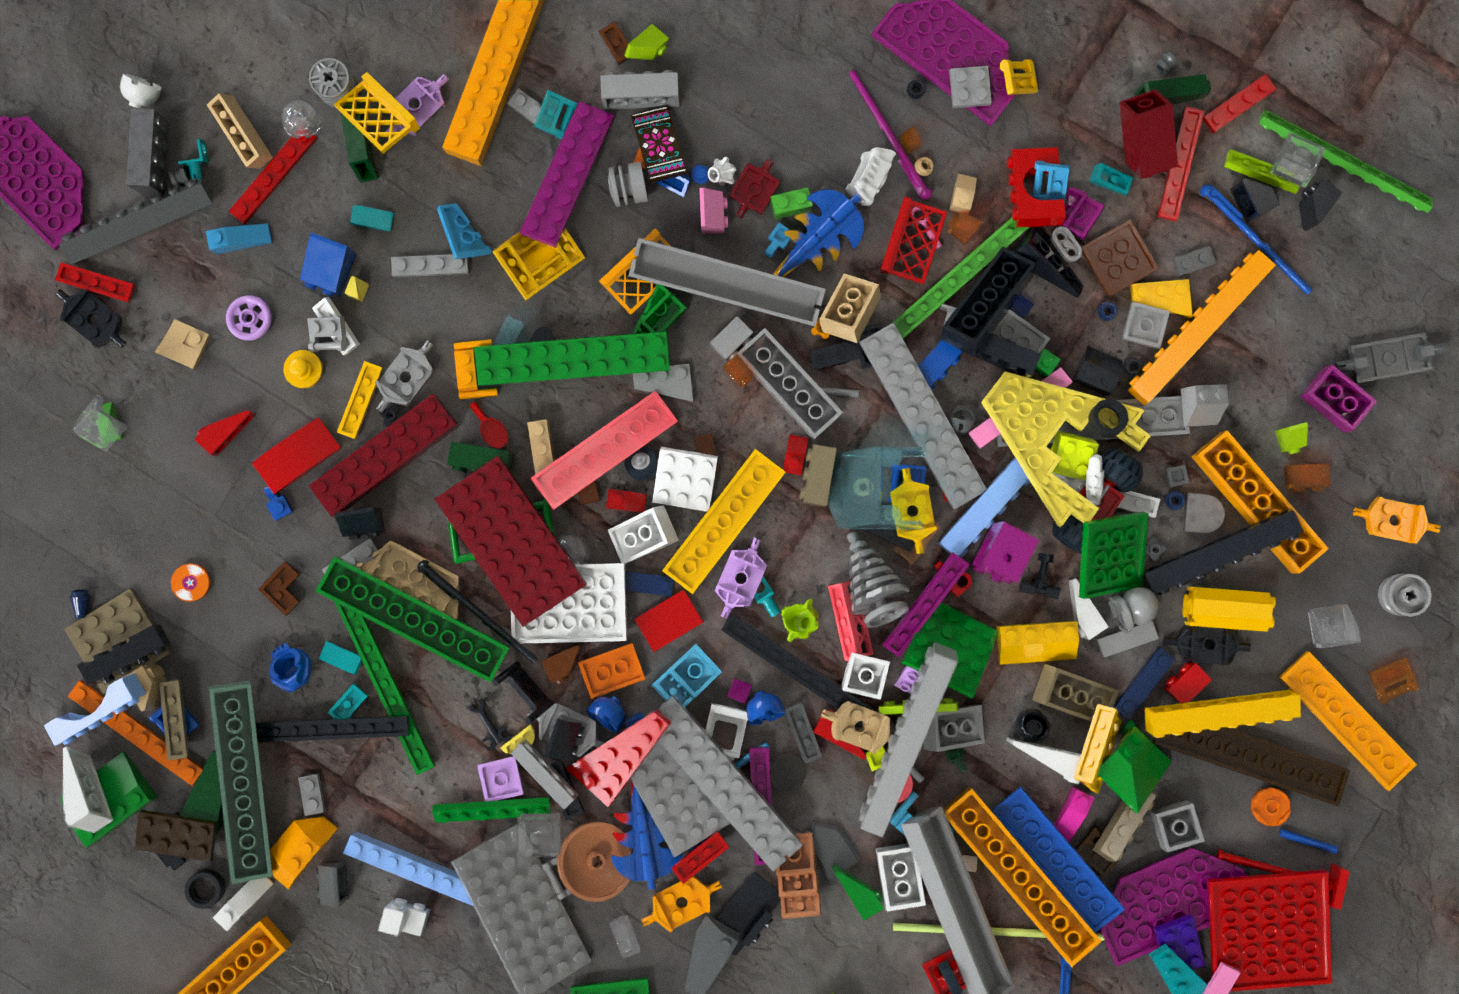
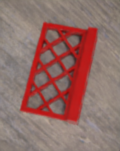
(897, 236)

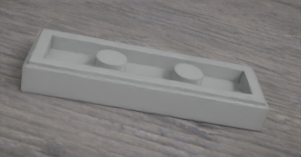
(1123, 641)

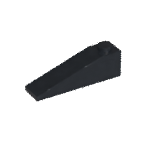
(1049, 265)

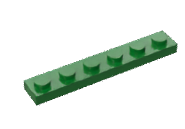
(490, 809)

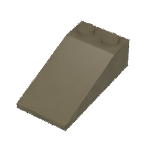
(1072, 693)

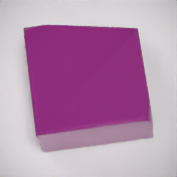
(739, 690)

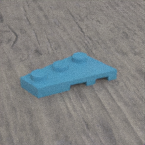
(460, 235)

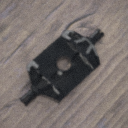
(78, 311)
(1192, 649)

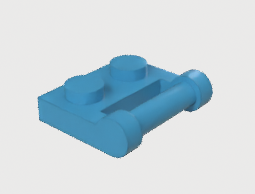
(1056, 184)

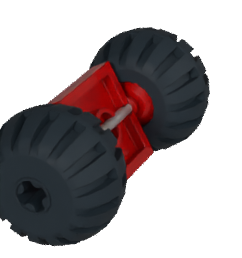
(1121, 473)

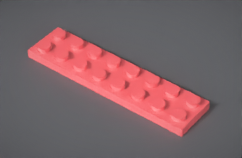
(604, 450)

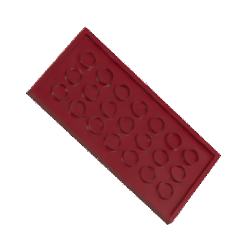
(510, 541)

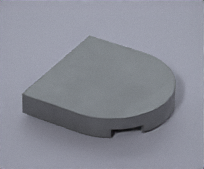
(1202, 513)

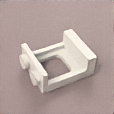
(730, 715)

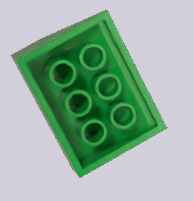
(125, 794)

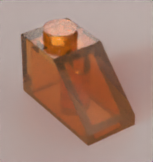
(963, 227)

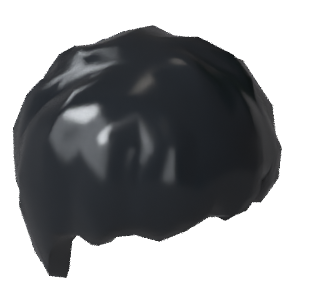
(1032, 725)

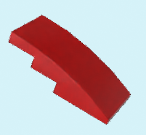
(296, 455)

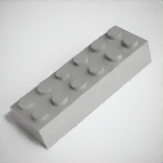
(789, 384)

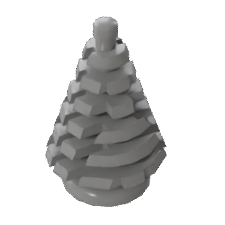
(874, 586)

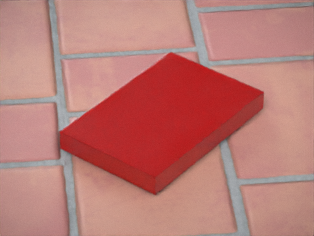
(668, 620)

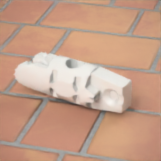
(1094, 480)

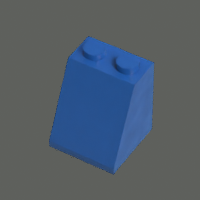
(326, 265)

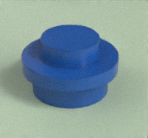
(700, 174)

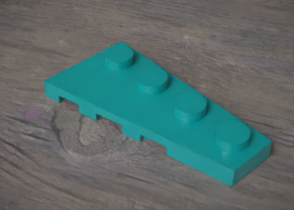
(1176, 973)

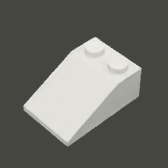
(643, 534)

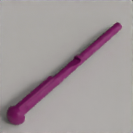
(906, 164)

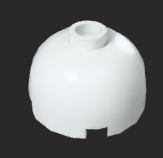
(139, 91)

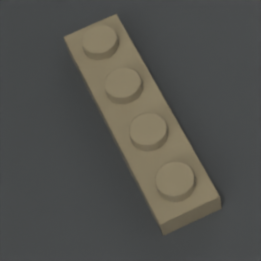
(174, 720)

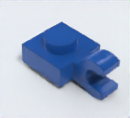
(278, 506)

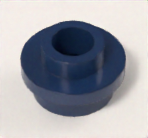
(1113, 311)
(1180, 500)

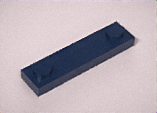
(649, 583)
(1144, 683)

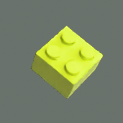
(1075, 454)

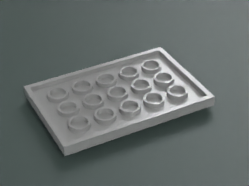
(675, 801)

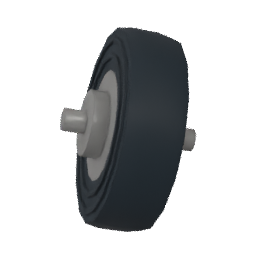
(642, 464)

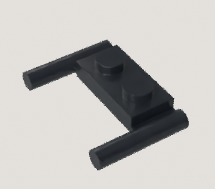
(526, 689)

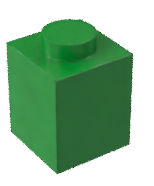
(1046, 363)

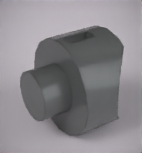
(960, 424)

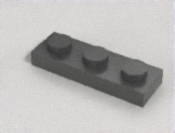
(803, 733)

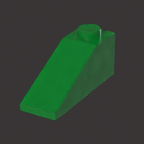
(860, 893)

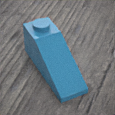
(238, 237)

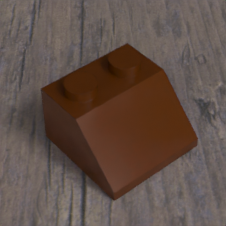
(562, 664)

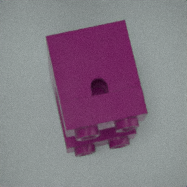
(1004, 553)

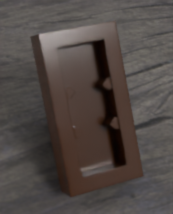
(705, 445)

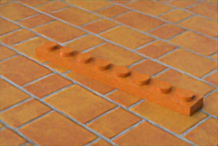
(137, 734)

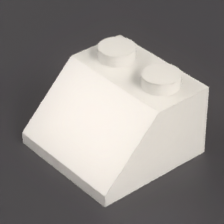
(865, 675)

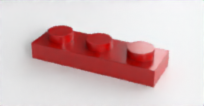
(699, 857)

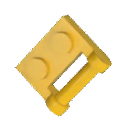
(1019, 82)

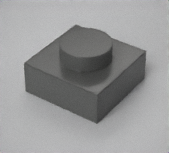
(1176, 476)

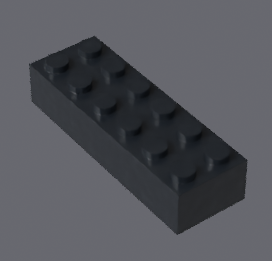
(988, 301)

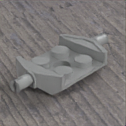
(407, 361)
(548, 719)

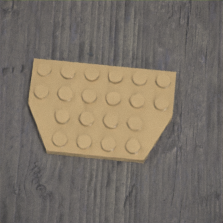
(399, 567)

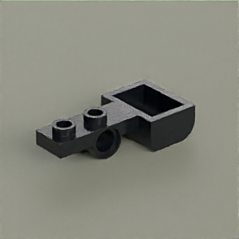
(843, 352)

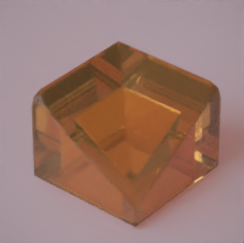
(910, 140)

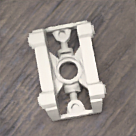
(871, 174)

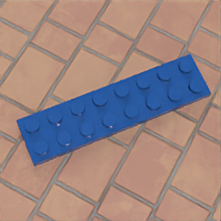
(1058, 859)

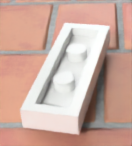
(326, 308)

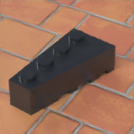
(1009, 356)
(124, 656)

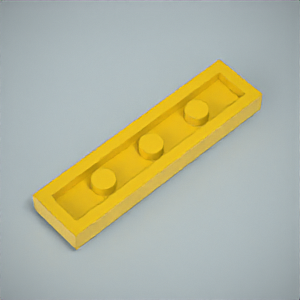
(360, 400)

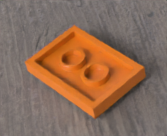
(611, 670)

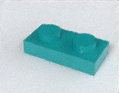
(348, 702)

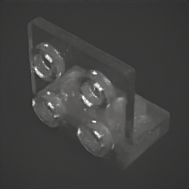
(98, 426)

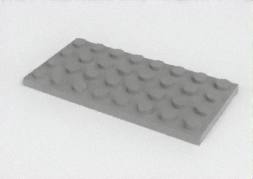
(521, 914)

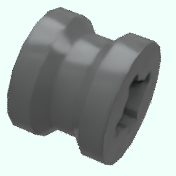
(1166, 63)
(179, 177)

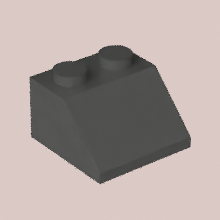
(332, 883)

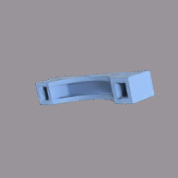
(118, 695)

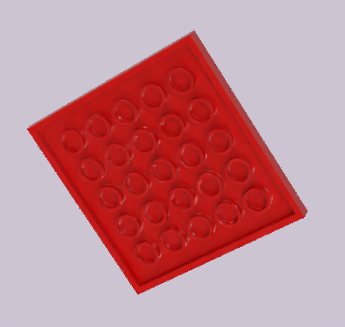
(1272, 929)

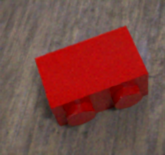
(1187, 683)

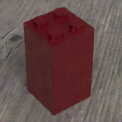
(1148, 133)

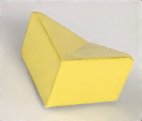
(356, 288)

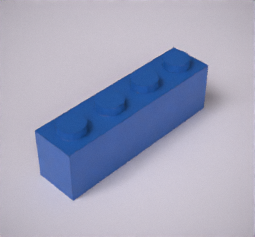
(937, 362)

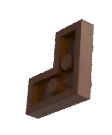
(276, 588)

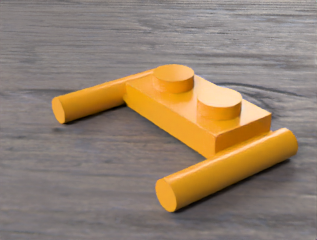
(466, 370)

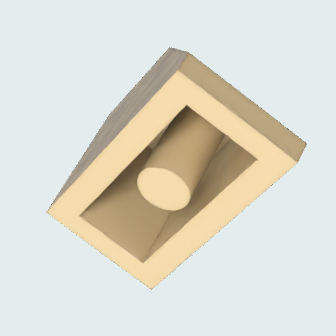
(963, 194)

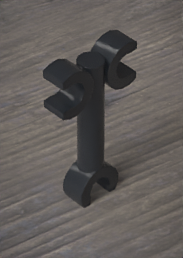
(496, 736)

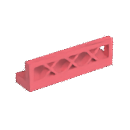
(847, 622)

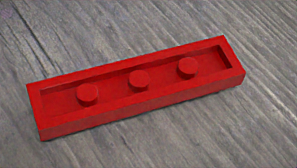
(1239, 103)
(95, 282)

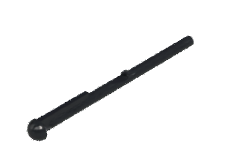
(423, 567)

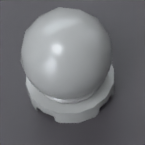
(1135, 607)

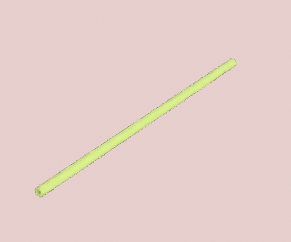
(996, 931)

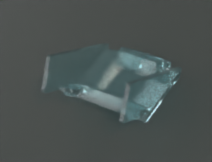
(857, 489)

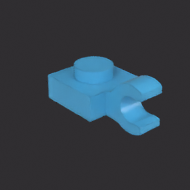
(778, 239)

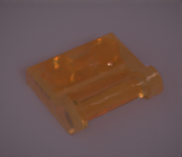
(1392, 674)

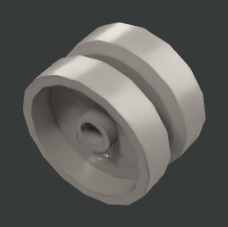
(1404, 595)

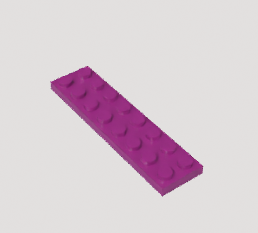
(567, 174)

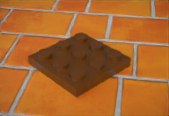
(1119, 258)

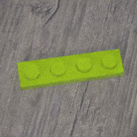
(1257, 169)
(890, 707)

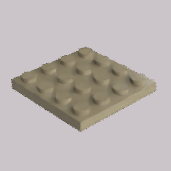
(111, 625)

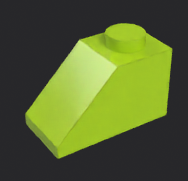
(648, 44)
(1292, 438)

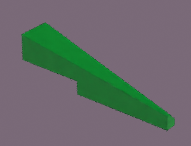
(661, 311)

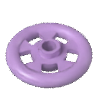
(252, 302)

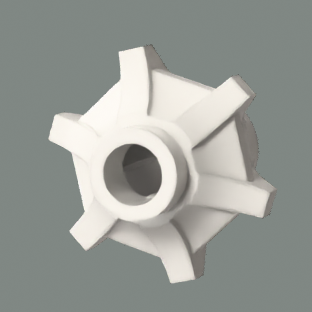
(722, 172)

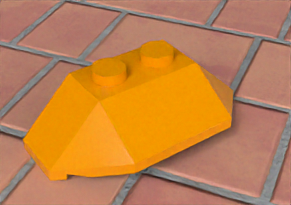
(299, 847)

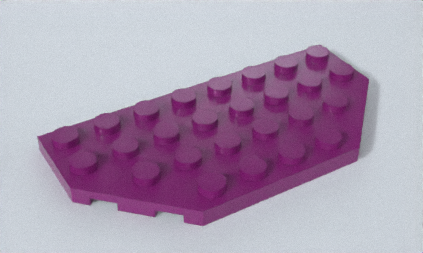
(943, 37)
(40, 180)
(1159, 895)

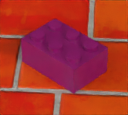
(1338, 398)

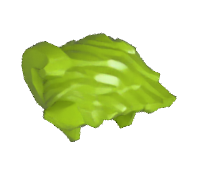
(800, 620)

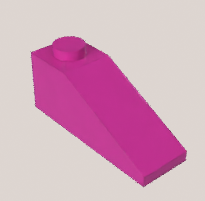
(1073, 812)

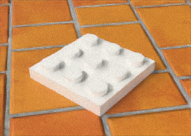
(684, 479)

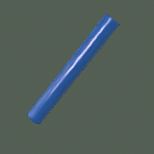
(1308, 841)

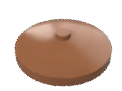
(587, 863)

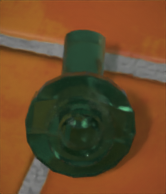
(955, 756)

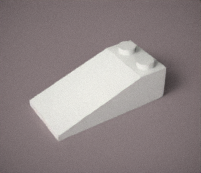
(1057, 759)
(82, 793)

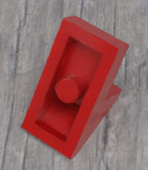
(795, 455)
(626, 501)

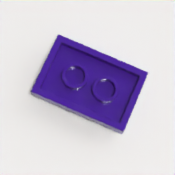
(1182, 939)

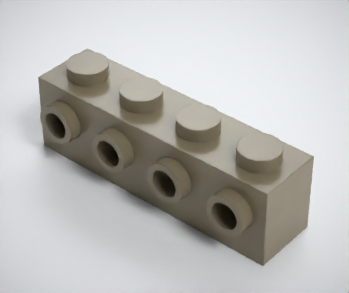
(1121, 829)

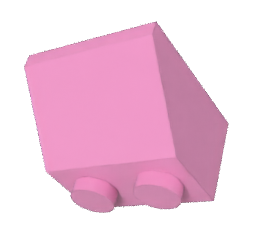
(712, 211)

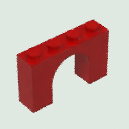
(1028, 210)

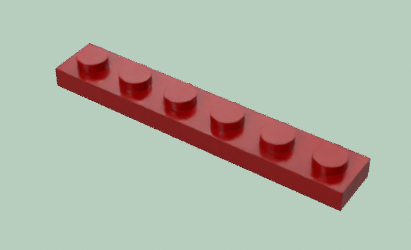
(1178, 176)
(271, 177)

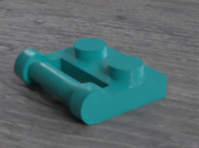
(550, 113)

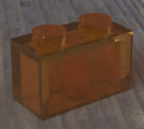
(738, 372)
(1307, 476)

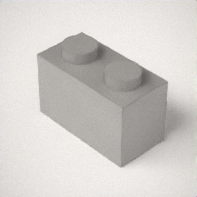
(732, 338)

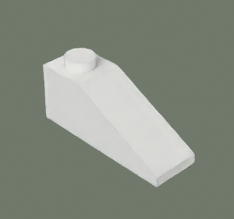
(1085, 613)
(242, 902)

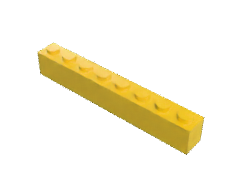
(1222, 712)

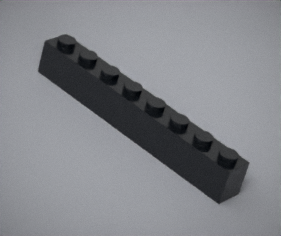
(1224, 551)

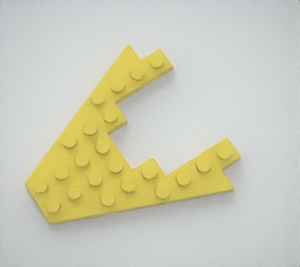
(1029, 417)

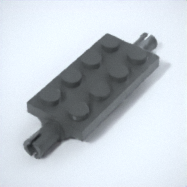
(1391, 357)

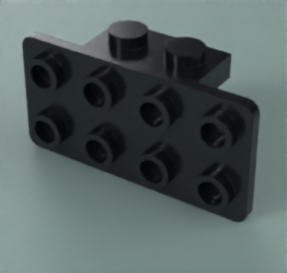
(750, 910)

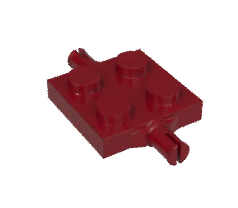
(754, 188)

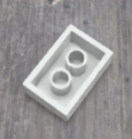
(899, 877)

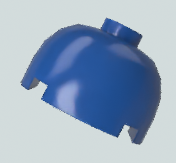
(764, 708)
(608, 712)

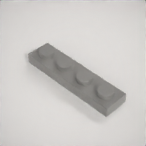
(428, 265)

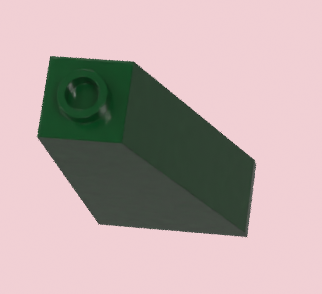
(1179, 89)
(358, 148)
(205, 797)

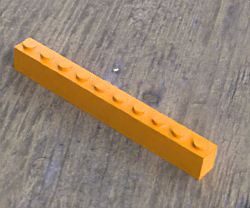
(1204, 324)

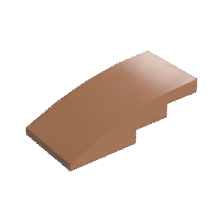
(799, 882)

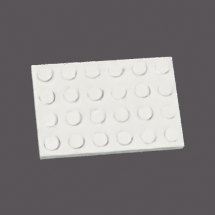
(588, 615)

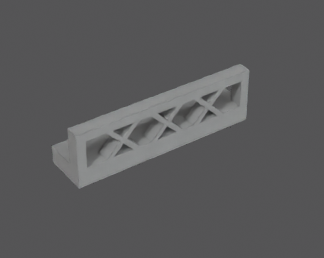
(544, 774)

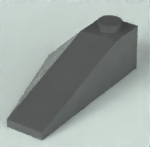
(710, 952)

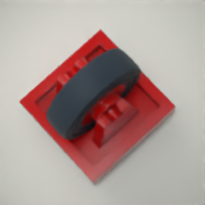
(944, 974)

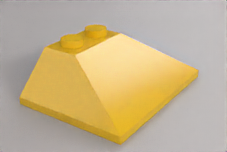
(535, 264)

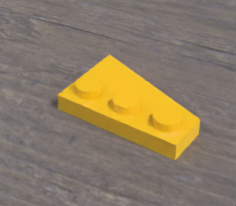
(1165, 295)

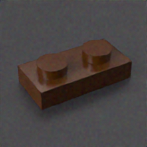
(615, 42)

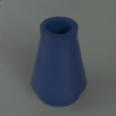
(80, 601)

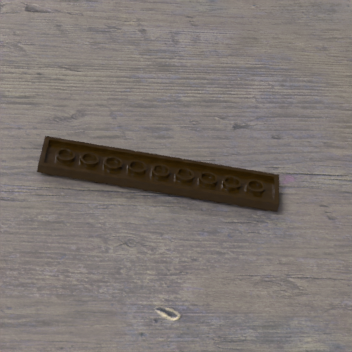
(1262, 761)

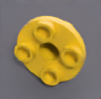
(303, 369)

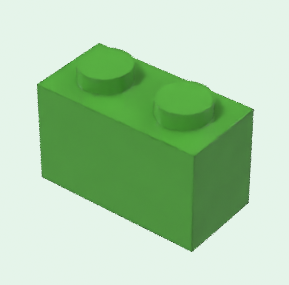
(791, 203)

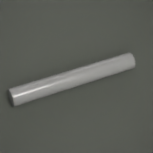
(841, 392)

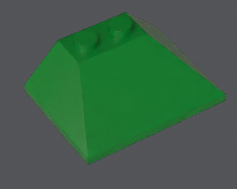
(1134, 767)

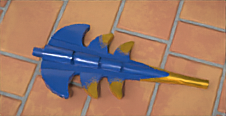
(837, 217)

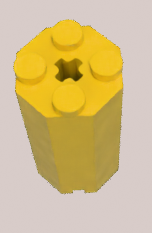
(1228, 609)

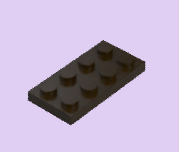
(175, 835)

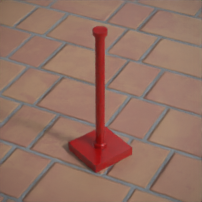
(1337, 875)

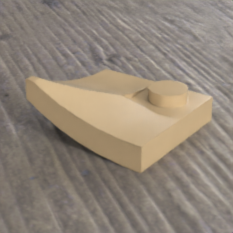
(183, 344)

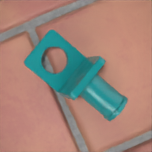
(194, 164)
(766, 598)

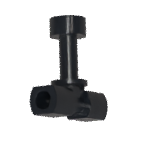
(1041, 586)

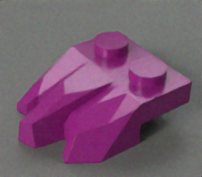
(1080, 212)

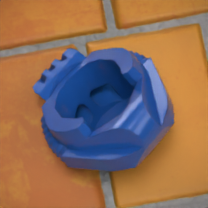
(289, 668)

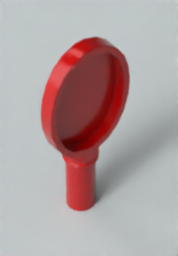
(491, 429)

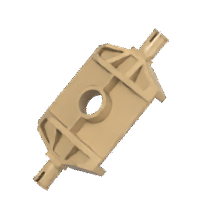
(871, 736)

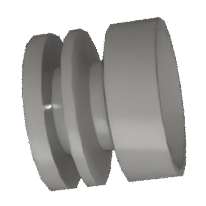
(332, 90)
(627, 184)

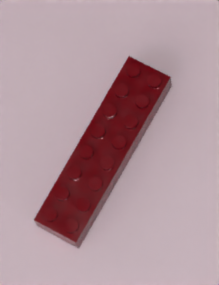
(384, 455)

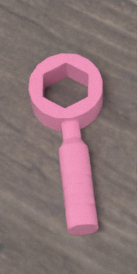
(923, 222)

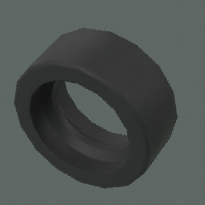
(1118, 408)
(190, 893)

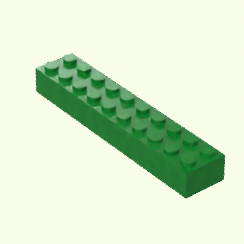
(573, 358)
(412, 618)

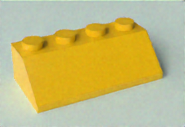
(1037, 642)

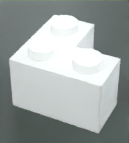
(404, 917)

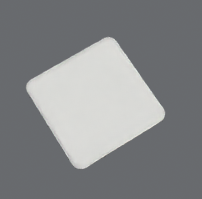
(970, 862)

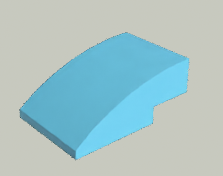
(687, 676)

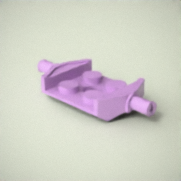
(429, 96)
(740, 562)

